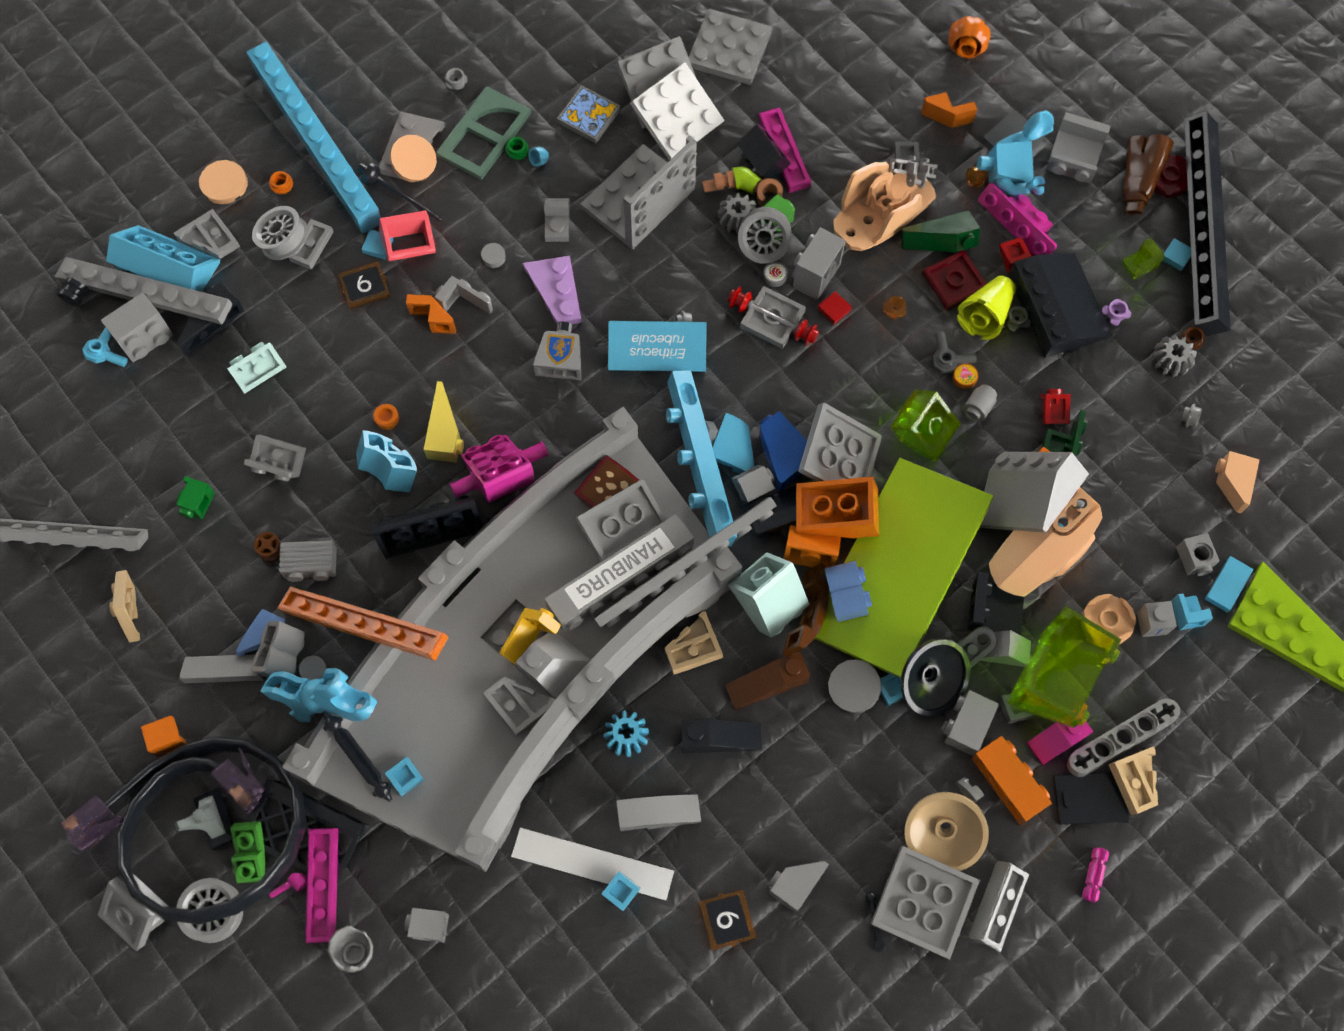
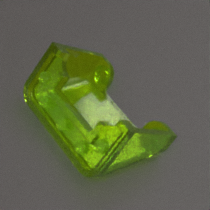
(1064, 669)

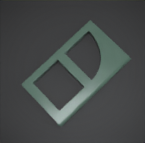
(487, 102)

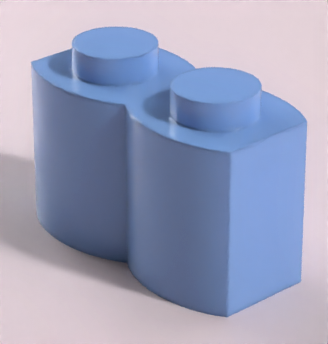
(847, 591)

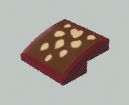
(604, 482)

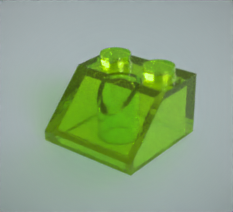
(925, 424)

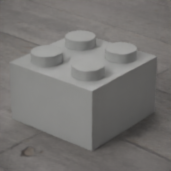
(818, 263)
(137, 327)

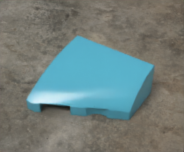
(734, 445)

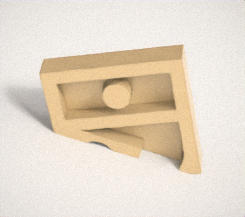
(1137, 780)

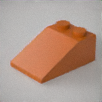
(838, 508)

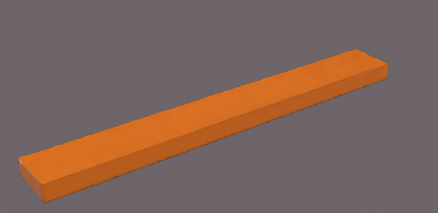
(363, 623)

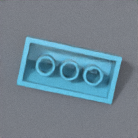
(160, 258)

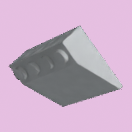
(1031, 489)

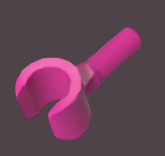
(295, 880)

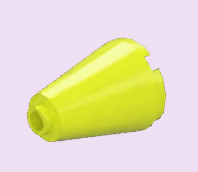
(987, 308)

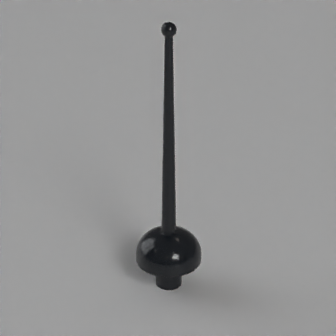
(371, 175)

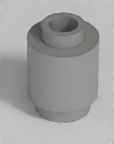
(980, 403)

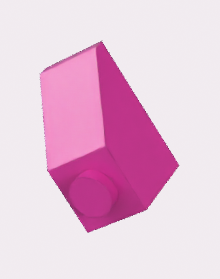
(1057, 740)

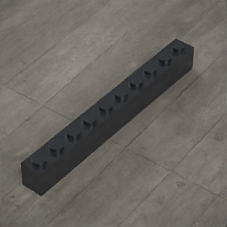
(1207, 224)

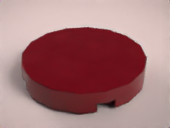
(1173, 177)

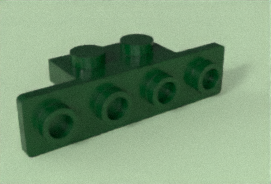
(1061, 442)

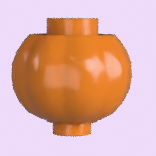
(969, 37)

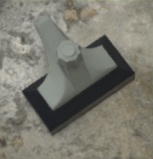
(212, 817)

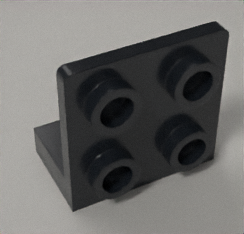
(994, 607)

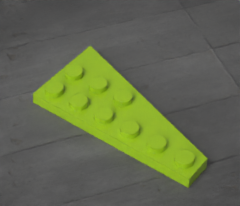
(1289, 628)

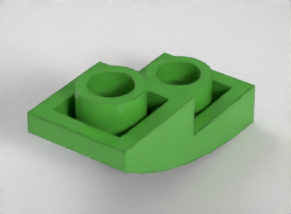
(250, 852)

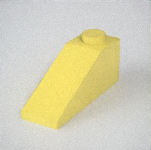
(442, 436)

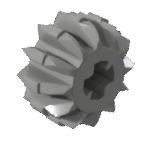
(734, 210)
(1174, 355)

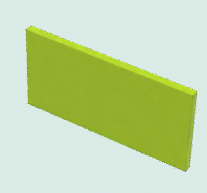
(910, 565)

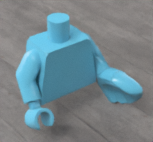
(1011, 158)

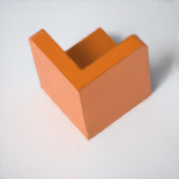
(162, 736)

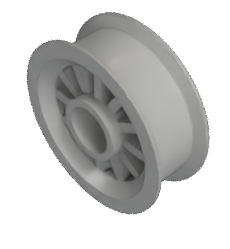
(280, 233)
(776, 252)
(196, 891)

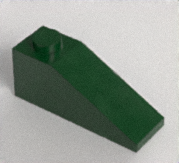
(946, 234)

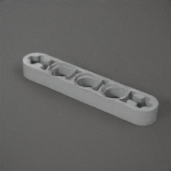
(1117, 748)

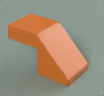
(940, 109)
(438, 318)

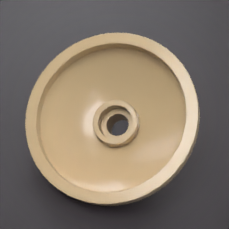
(960, 843)

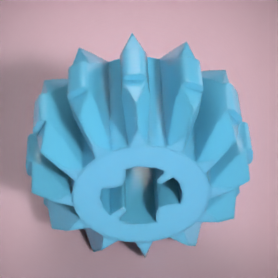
(618, 740)

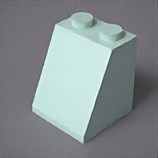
(770, 593)

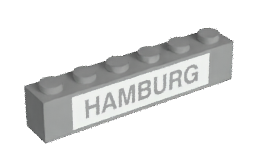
(619, 573)

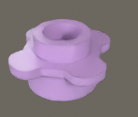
(1119, 306)

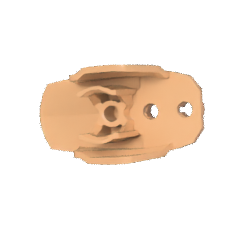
(880, 200)
(1038, 557)

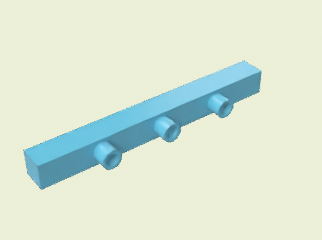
(698, 453)

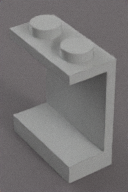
(1077, 147)

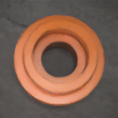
(280, 177)

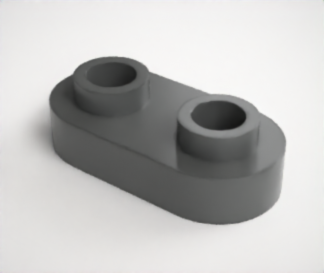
(976, 649)

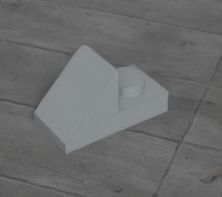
(557, 219)

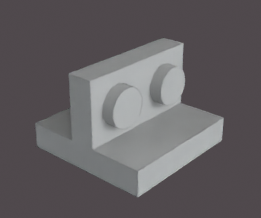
(127, 916)

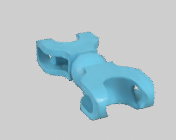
(319, 695)

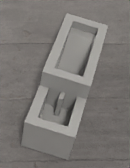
(658, 812)

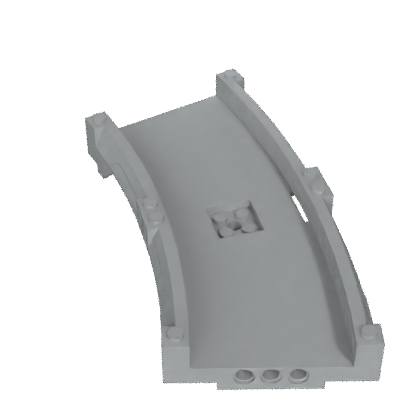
(437, 708)

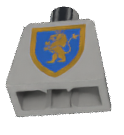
(559, 354)

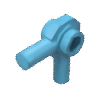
(99, 351)

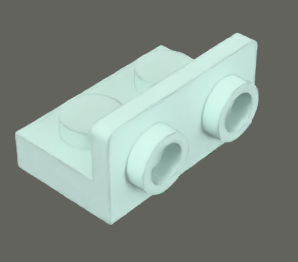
(256, 367)

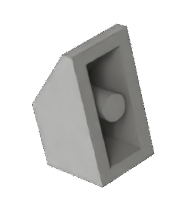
(796, 883)

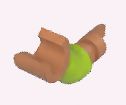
(746, 180)

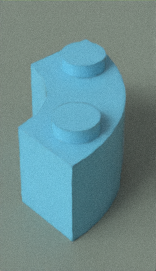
(386, 462)

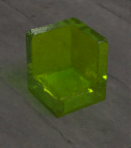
(1144, 260)

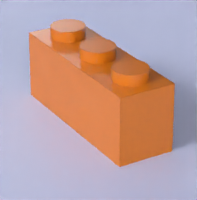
(1011, 780)

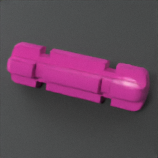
(1095, 874)

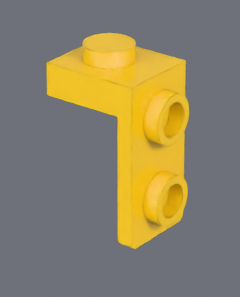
(526, 632)

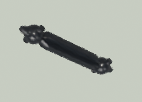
(357, 756)

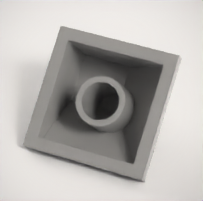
(552, 663)

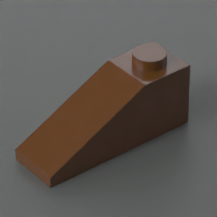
(768, 681)

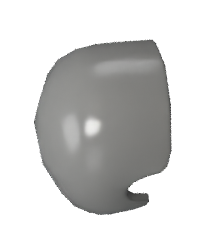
(350, 949)

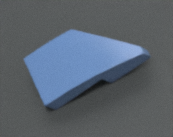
(252, 638)

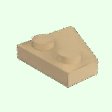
(124, 604)
(694, 646)

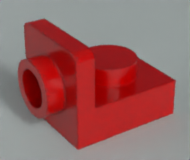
(1056, 407)

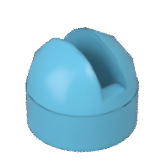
(538, 156)

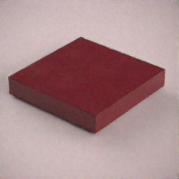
(953, 279)

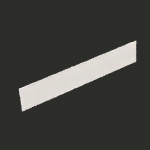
(590, 862)

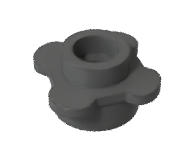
(1020, 313)

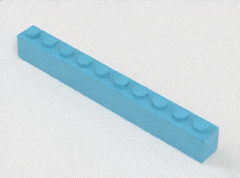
(314, 137)

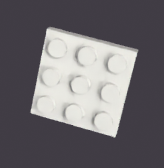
(676, 110)

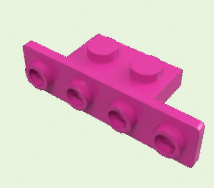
(1019, 219)

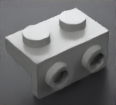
(276, 457)

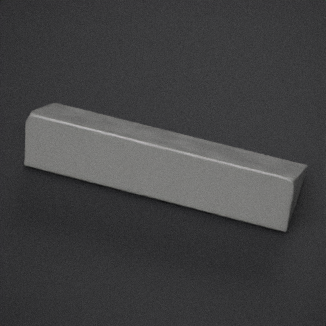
(219, 669)
(998, 905)

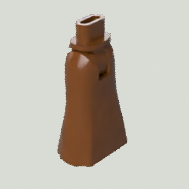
(1143, 167)

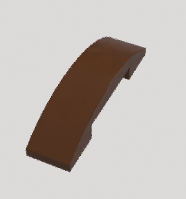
(813, 616)

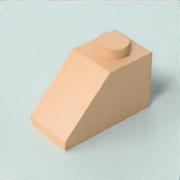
(1237, 478)

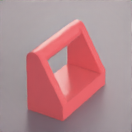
(406, 225)

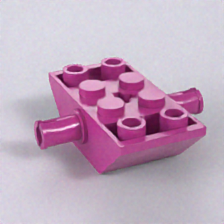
(498, 468)

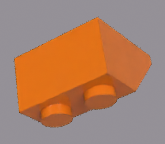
(811, 549)

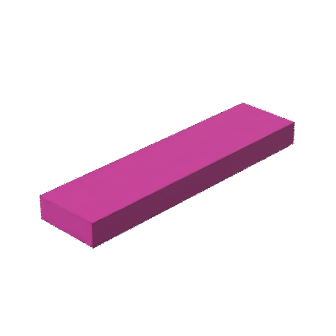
(795, 174)
(321, 884)

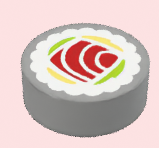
(775, 274)

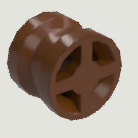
(265, 542)

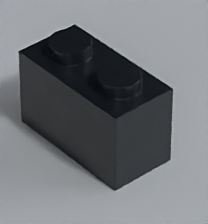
(763, 153)

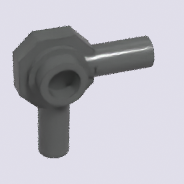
(947, 360)

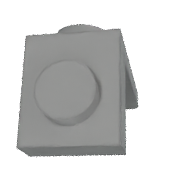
(453, 288)

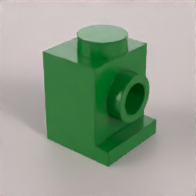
(194, 498)

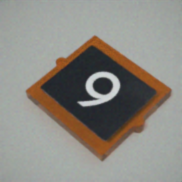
(364, 285)
(727, 920)

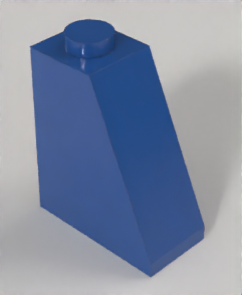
(782, 448)

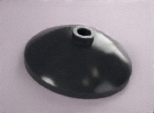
(935, 677)

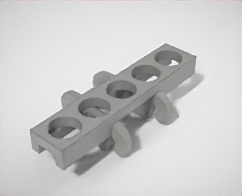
(911, 169)

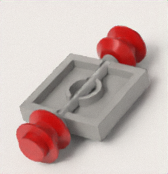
(772, 317)

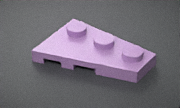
(556, 285)

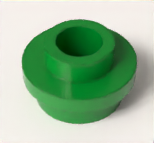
(517, 143)

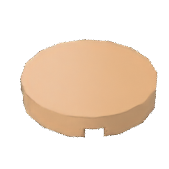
(412, 158)
(223, 182)
(1112, 614)

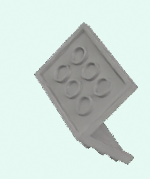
(642, 192)

